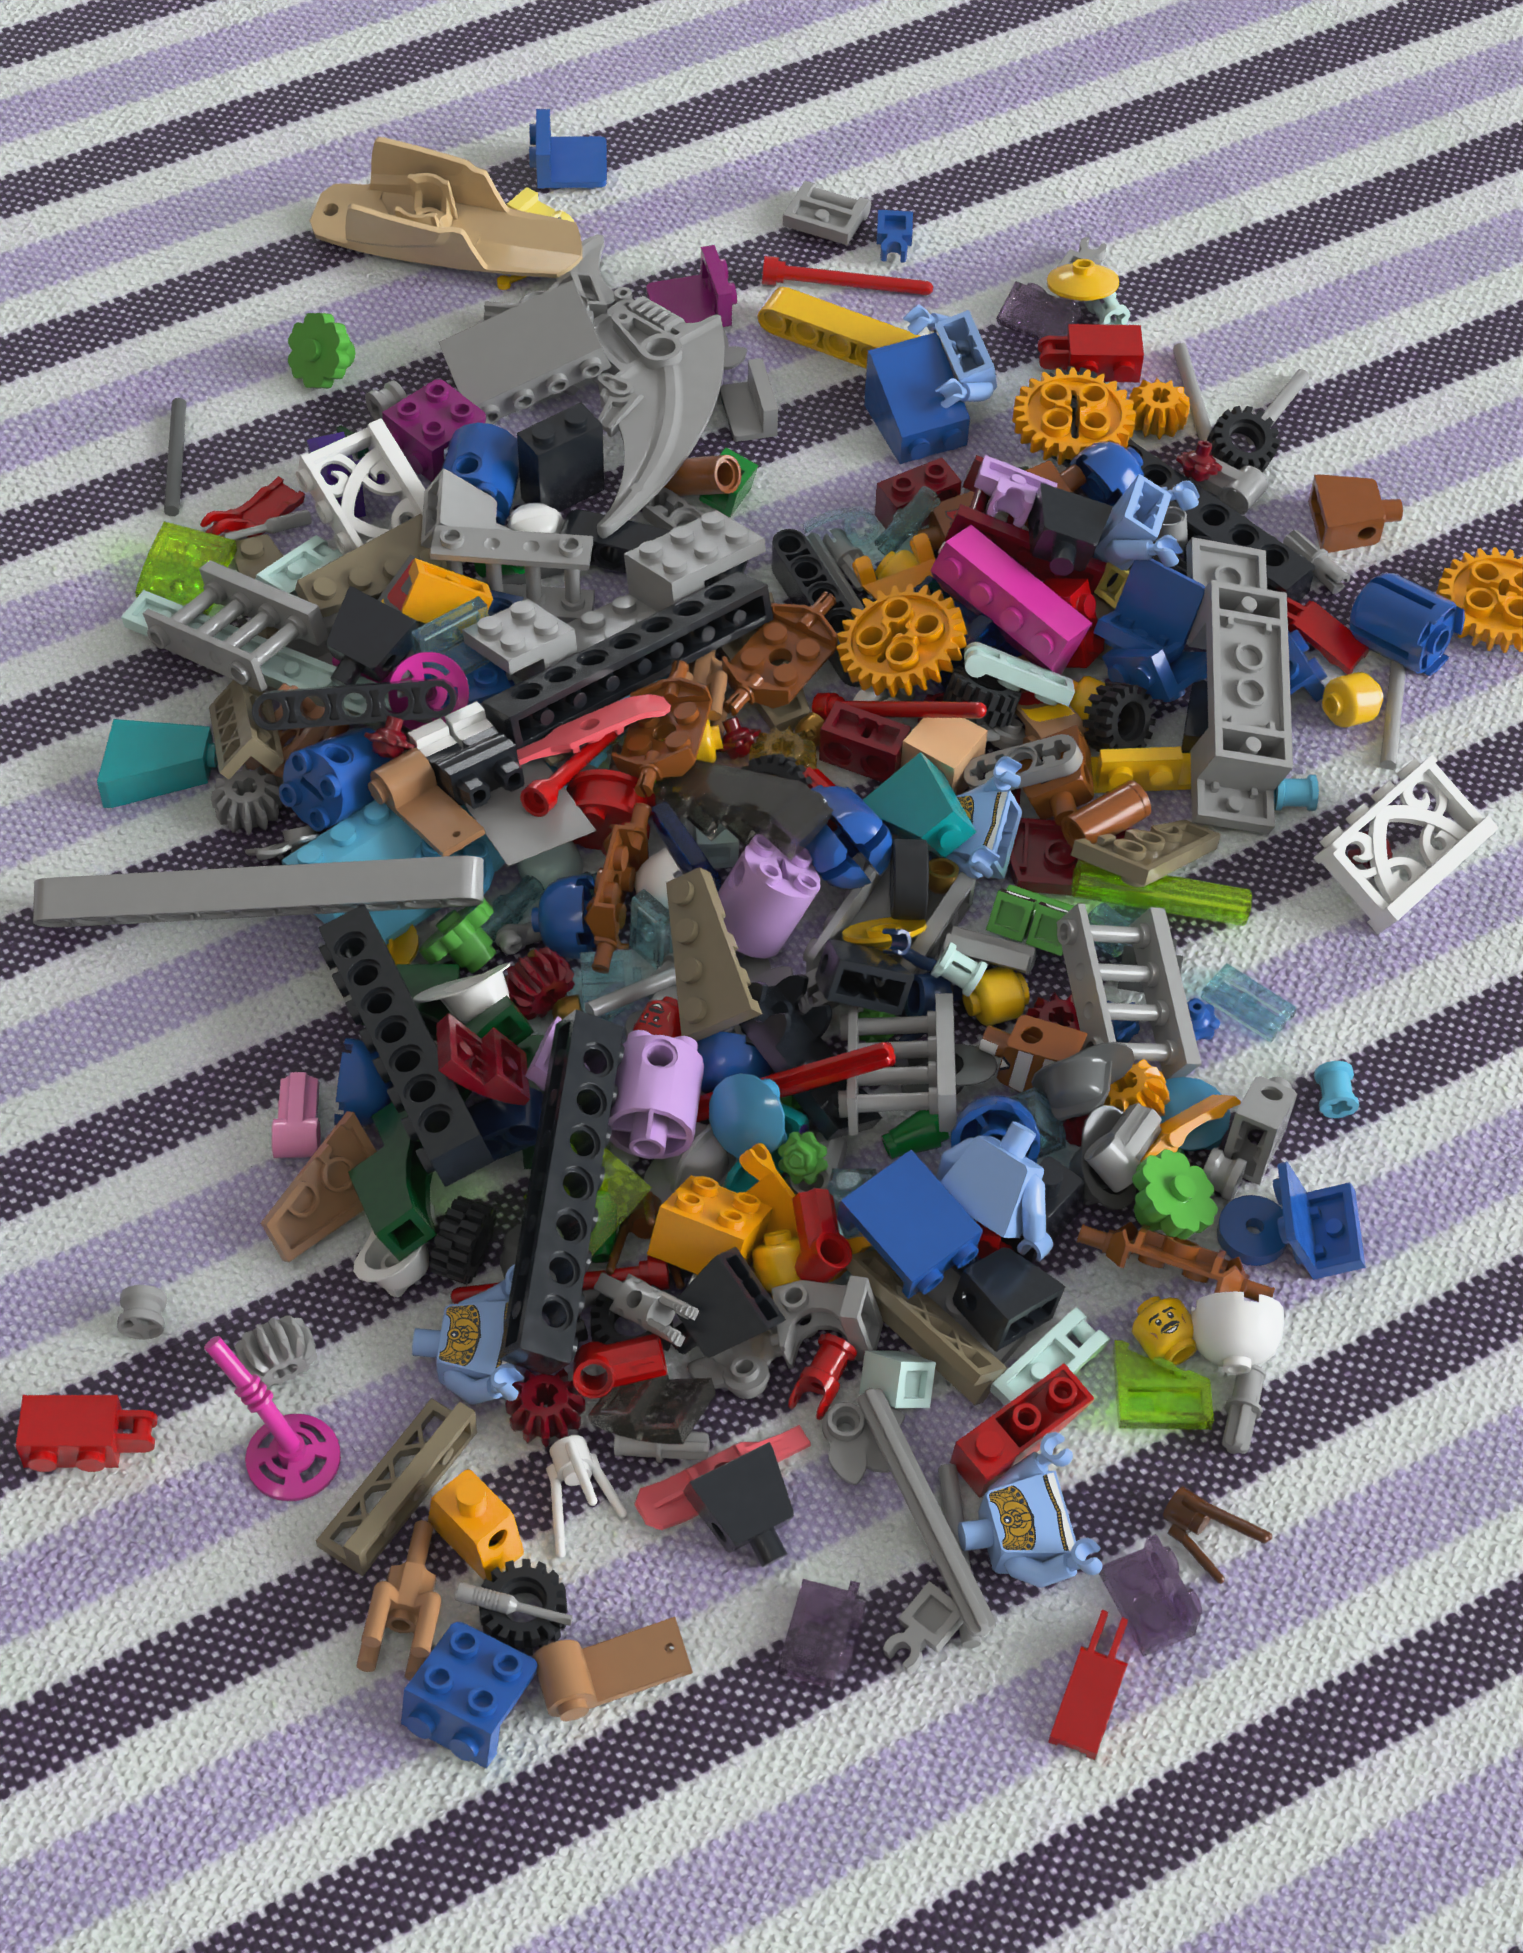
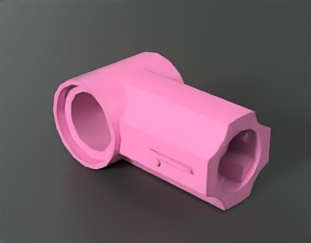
(298, 1126)

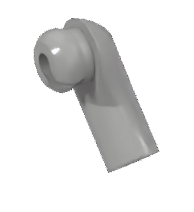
(515, 936)

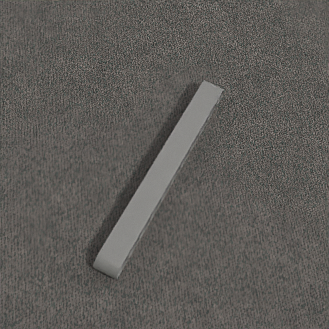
(259, 891)

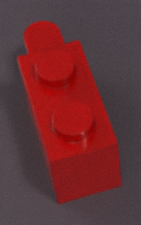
(1100, 348)
(80, 1432)

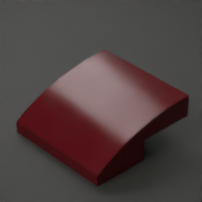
(483, 1065)

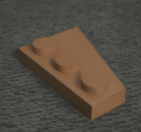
(321, 1193)

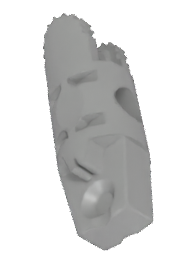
(646, 1305)

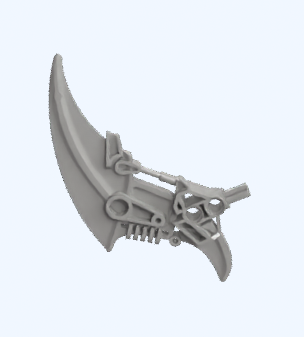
(660, 381)

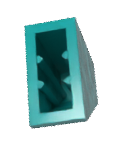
(153, 760)
(922, 806)

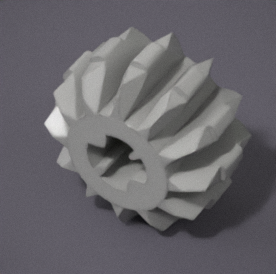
(247, 799)
(277, 1350)

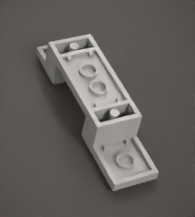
(658, 573)
(1248, 688)

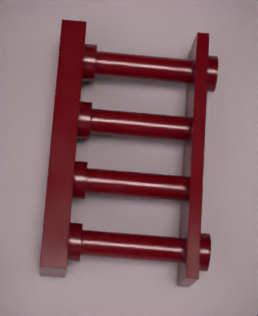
(1011, 538)

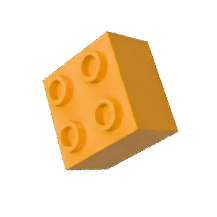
(706, 1221)

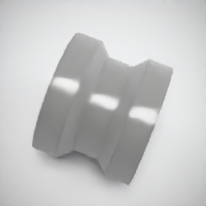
(381, 400)
(1224, 1173)
(142, 1312)

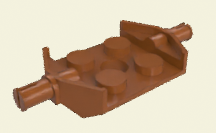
(794, 634)
(683, 727)
(606, 911)
(1157, 1249)

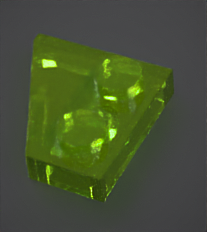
(1159, 1393)

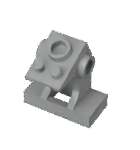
(833, 1307)

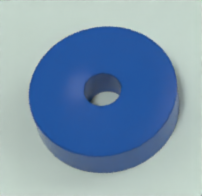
(1237, 1241)

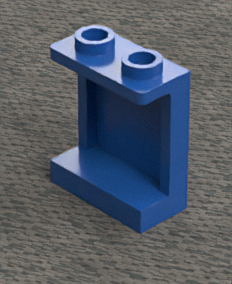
(912, 1223)

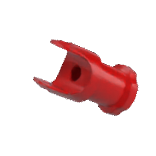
(824, 1372)

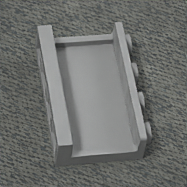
(526, 353)
(874, 903)

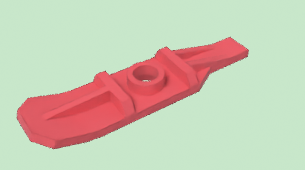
(594, 726)
(665, 1502)

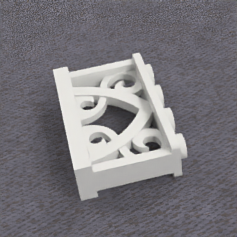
(383, 458)
(1456, 839)

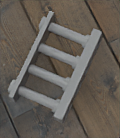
(525, 549)
(244, 597)
(1155, 970)
(939, 1073)

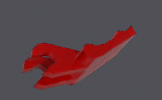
(267, 503)
(1326, 634)
(1090, 1694)

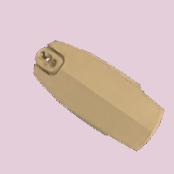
(444, 215)

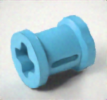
(1297, 793)
(1336, 1089)

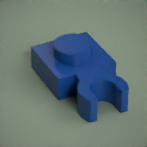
(894, 233)

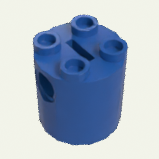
(488, 461)
(330, 778)

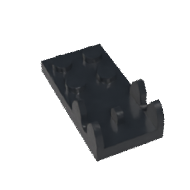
(794, 1039)

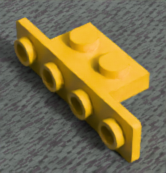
(1150, 767)

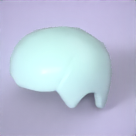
(553, 864)

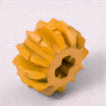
(1159, 408)
(1140, 1085)

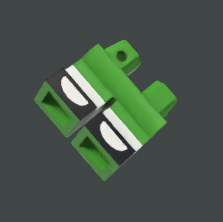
(1028, 915)

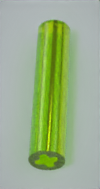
(1173, 893)

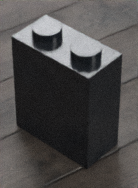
(561, 459)

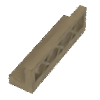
(238, 734)
(929, 1330)
(404, 1492)

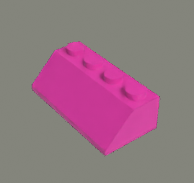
(1018, 603)

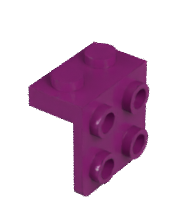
(698, 295)
(426, 423)

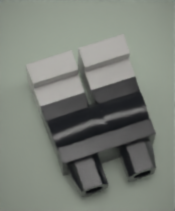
(469, 756)

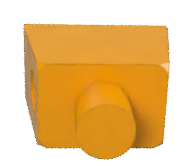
(470, 1517)

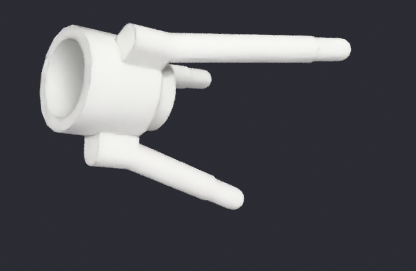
(576, 1466)

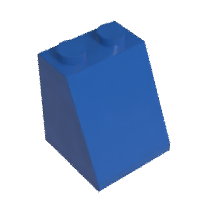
(904, 399)

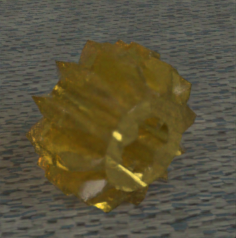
(786, 743)

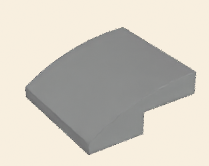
(993, 950)

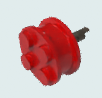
(606, 799)

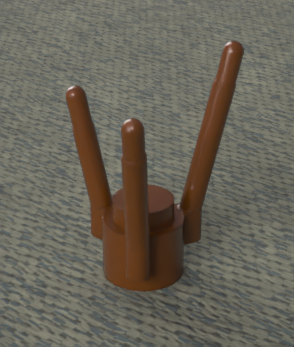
(640, 1223)
(1192, 1513)

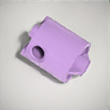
(767, 897)
(656, 1095)

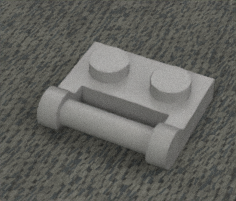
(826, 213)

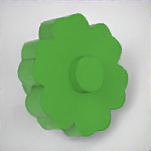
(320, 350)
(461, 938)
(1173, 1195)

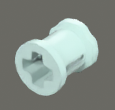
(1108, 308)
(959, 969)

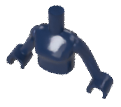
(924, 986)

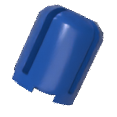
(1405, 622)
(858, 832)

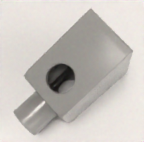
(456, 503)
(1265, 1108)

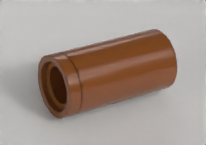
(706, 476)
(1107, 814)

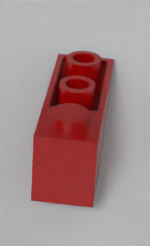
(1019, 1428)

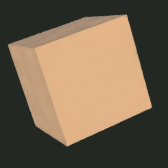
(948, 745)

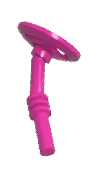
(436, 695)
(286, 1429)

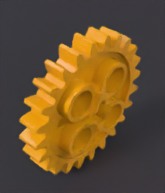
(1045, 414)
(1491, 597)
(902, 640)

